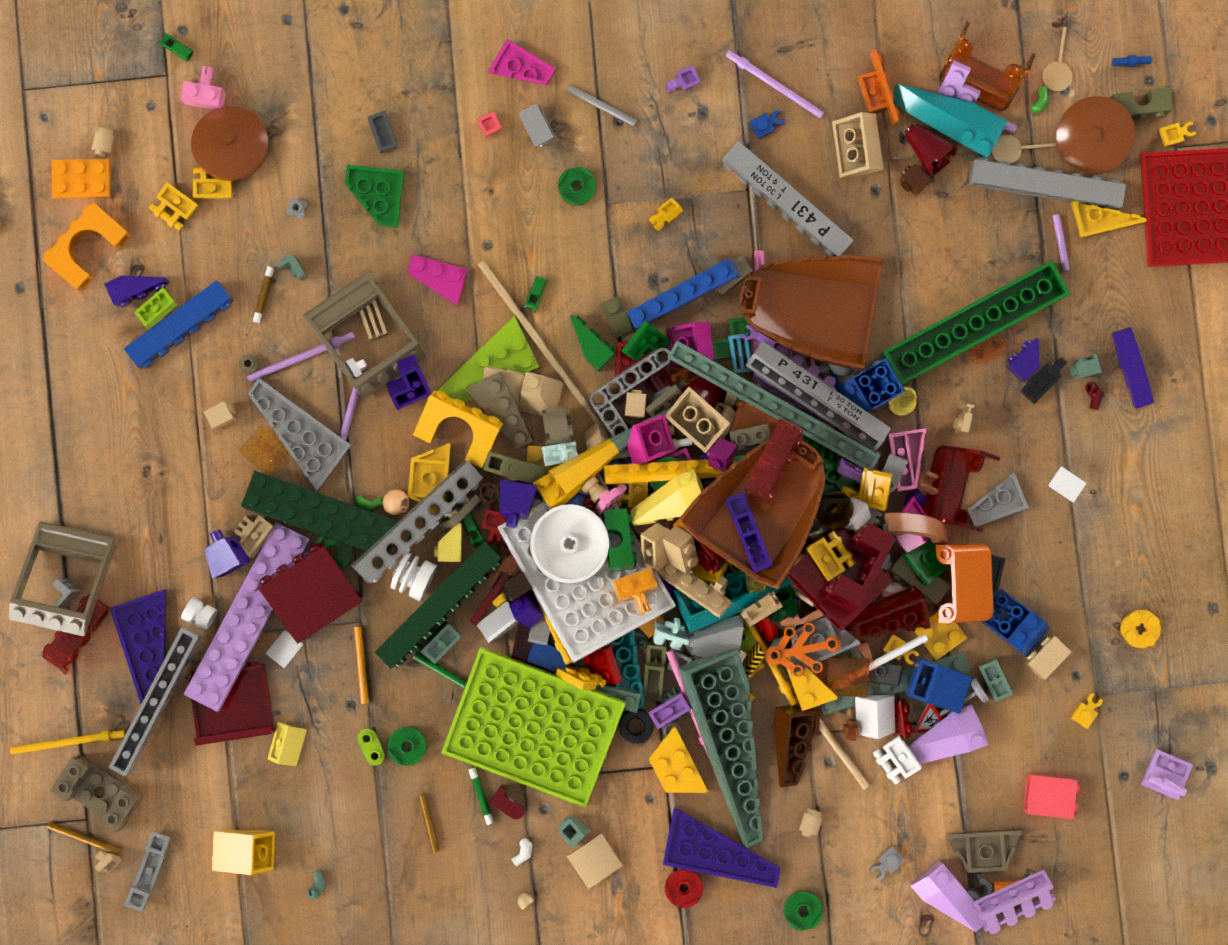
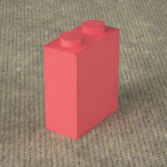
(1051, 796)

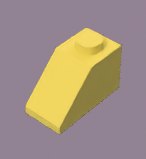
(450, 546)

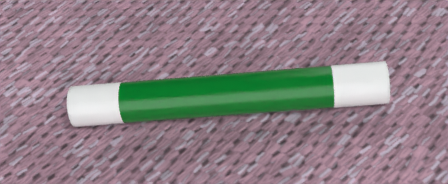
(481, 796)

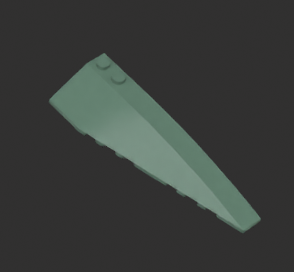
(721, 708)

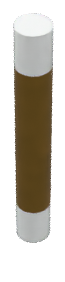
(263, 294)

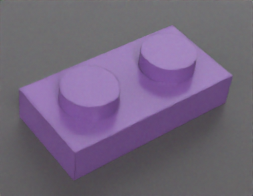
(849, 470)
(669, 710)

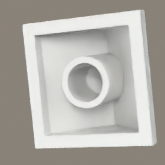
(497, 623)
(875, 715)

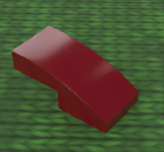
(654, 383)

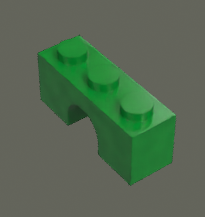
(618, 523)

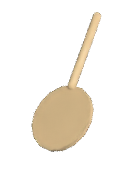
(1058, 75)
(1009, 148)

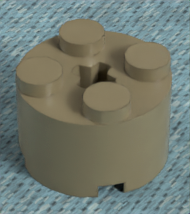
(557, 425)

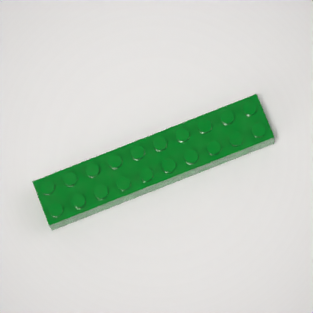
(976, 322)

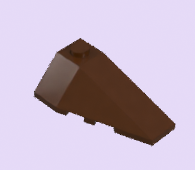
(793, 738)

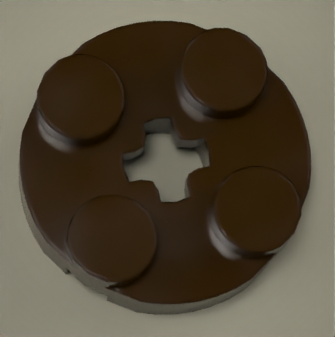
(841, 517)

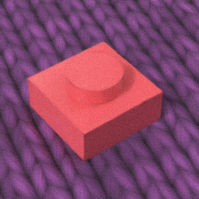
(489, 124)

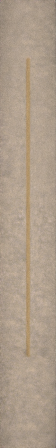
(594, 417)

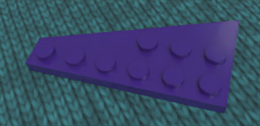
(142, 637)
(705, 850)

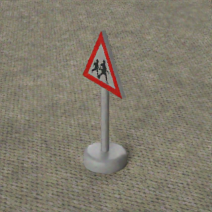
(931, 716)

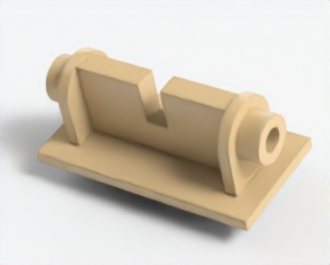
(761, 609)

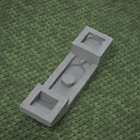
(148, 871)

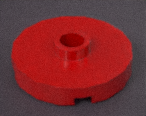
(767, 629)
(683, 898)

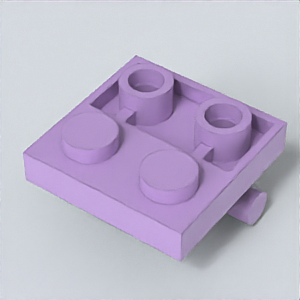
(1167, 774)

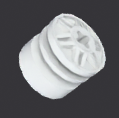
(413, 576)

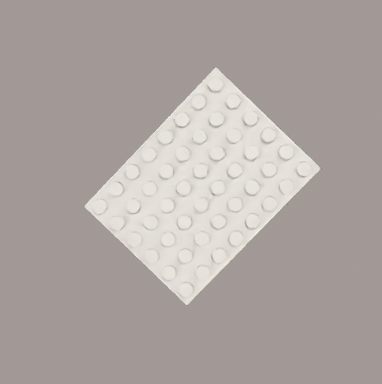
(588, 611)

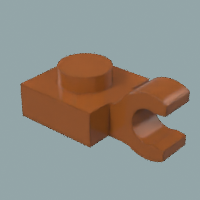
(682, 374)
(851, 730)

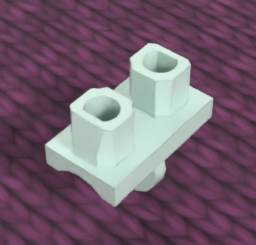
(559, 453)
(671, 631)

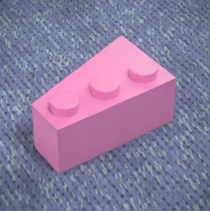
(909, 447)

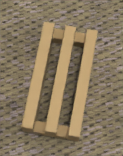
(377, 334)

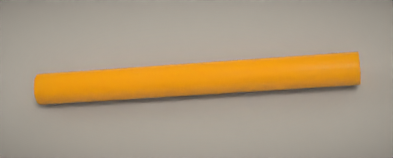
(361, 665)

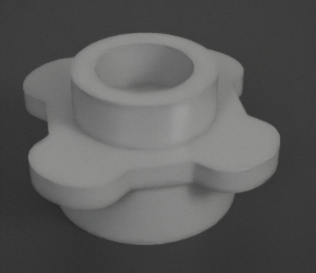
(301, 208)

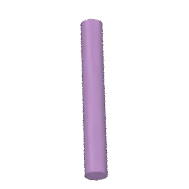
(1061, 243)
(349, 414)

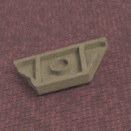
(985, 850)

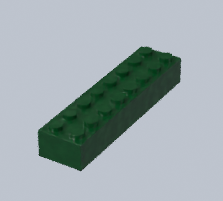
(315, 512)
(438, 605)

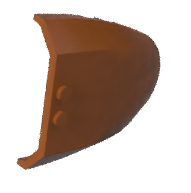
(816, 305)
(782, 524)

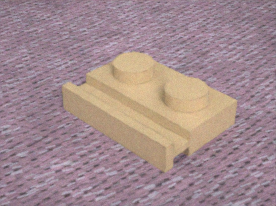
(963, 422)

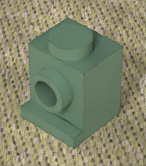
(1085, 367)
(571, 836)

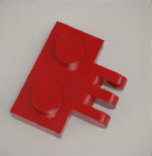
(624, 362)
(491, 521)

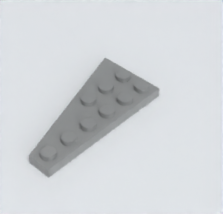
(306, 439)

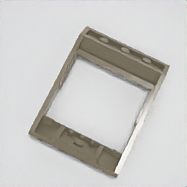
(344, 305)
(68, 543)

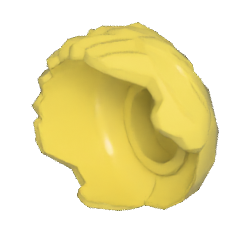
(903, 403)

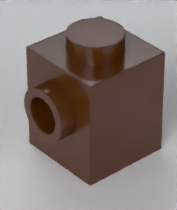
(914, 179)

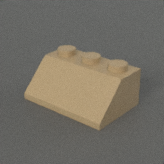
(857, 145)
(698, 420)

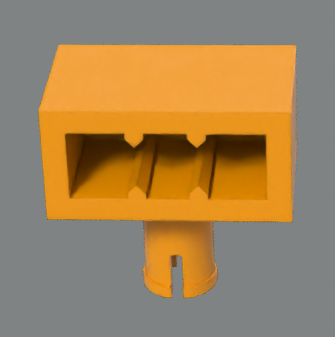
(635, 587)

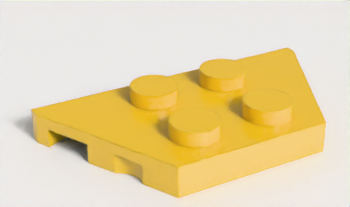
(427, 472)
(675, 766)

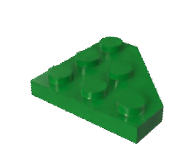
(377, 191)

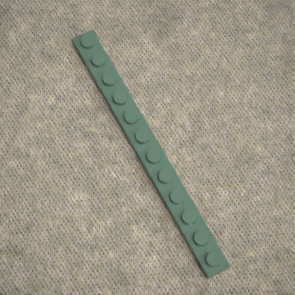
(773, 405)

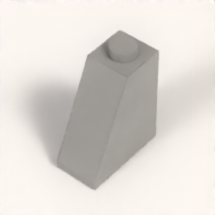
(718, 637)

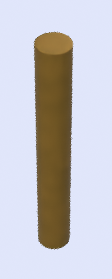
(429, 823)

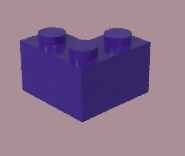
(411, 386)

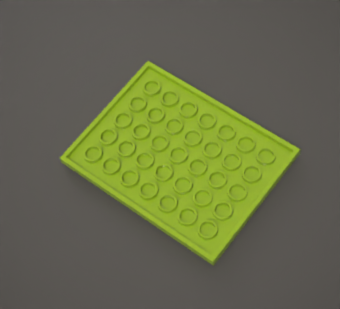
(533, 727)

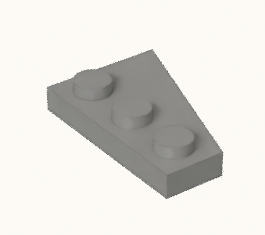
(999, 503)

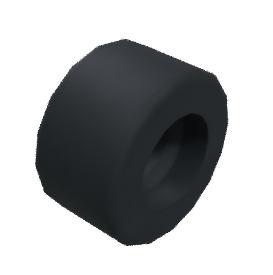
(636, 738)

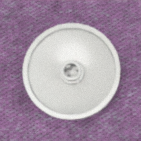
(569, 543)

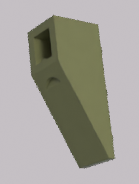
(513, 467)

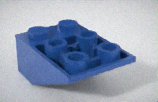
(873, 386)
(1016, 623)
(938, 686)

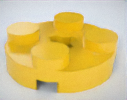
(1150, 623)

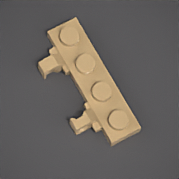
(708, 596)

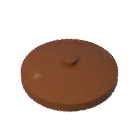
(1095, 134)
(230, 143)

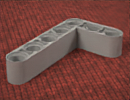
(608, 397)

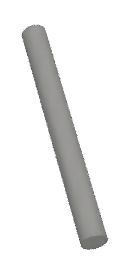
(601, 105)

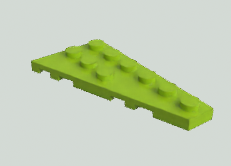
(503, 351)

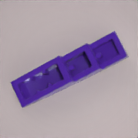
(1133, 367)
(748, 532)

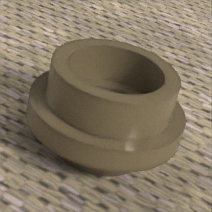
(254, 365)

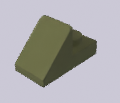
(616, 317)

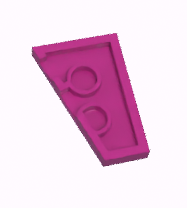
(521, 65)
(439, 276)

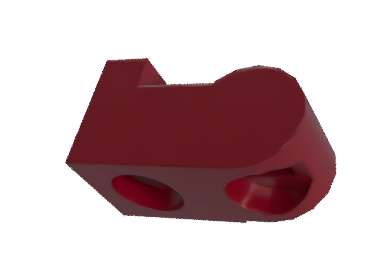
(512, 808)

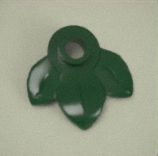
(789, 605)

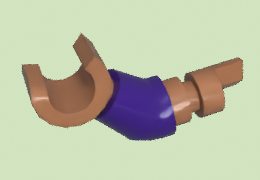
(923, 488)

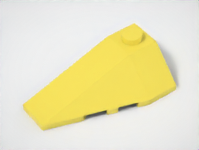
(669, 500)

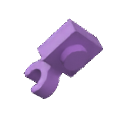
(685, 79)
(758, 336)

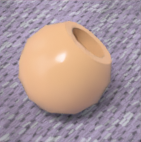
(395, 502)

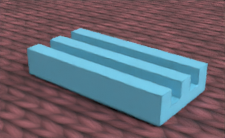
(732, 352)

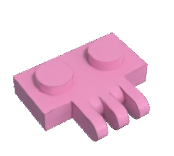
(608, 499)

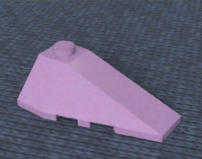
(950, 737)
(947, 895)

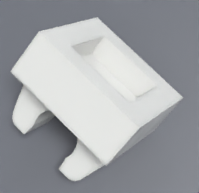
(355, 368)

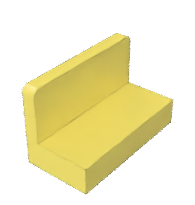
(286, 744)

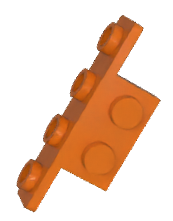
(876, 90)

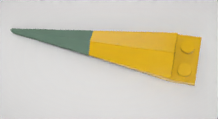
(569, 477)

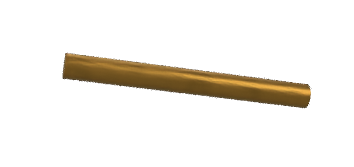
(84, 838)

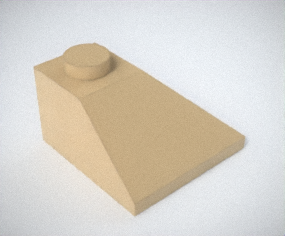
(539, 393)

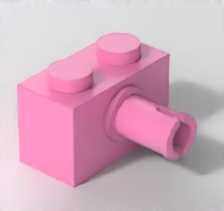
(203, 93)

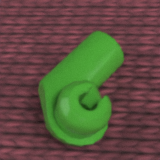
(1042, 102)
(366, 504)

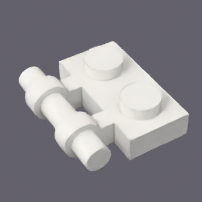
(902, 758)

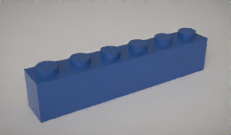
(684, 293)
(178, 325)

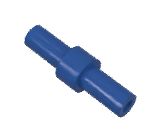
(1131, 61)

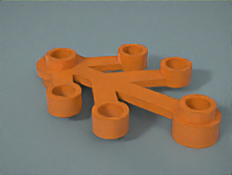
(799, 651)

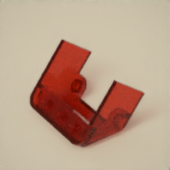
(953, 469)

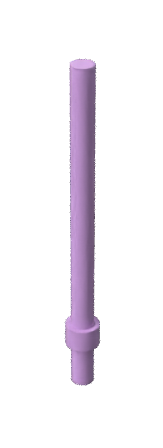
(743, 63)
(336, 342)

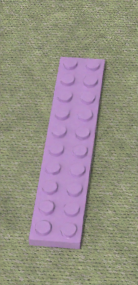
(242, 622)

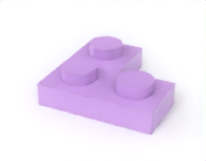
(954, 85)

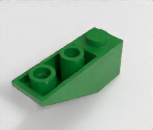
(593, 349)

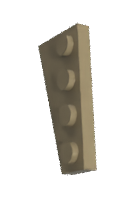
(497, 401)

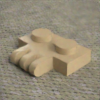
(254, 534)

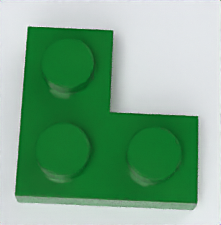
(645, 337)
(721, 347)

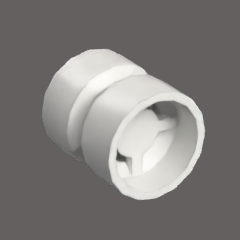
(201, 615)

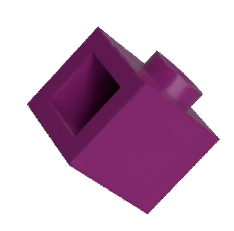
(722, 455)

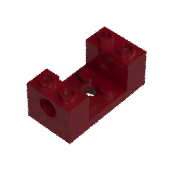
(872, 543)

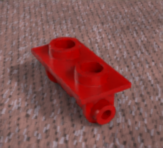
(902, 726)

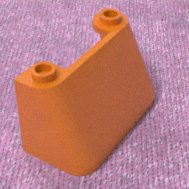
(970, 582)

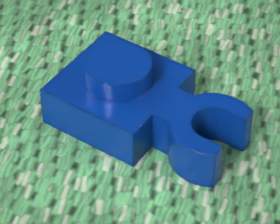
(764, 124)

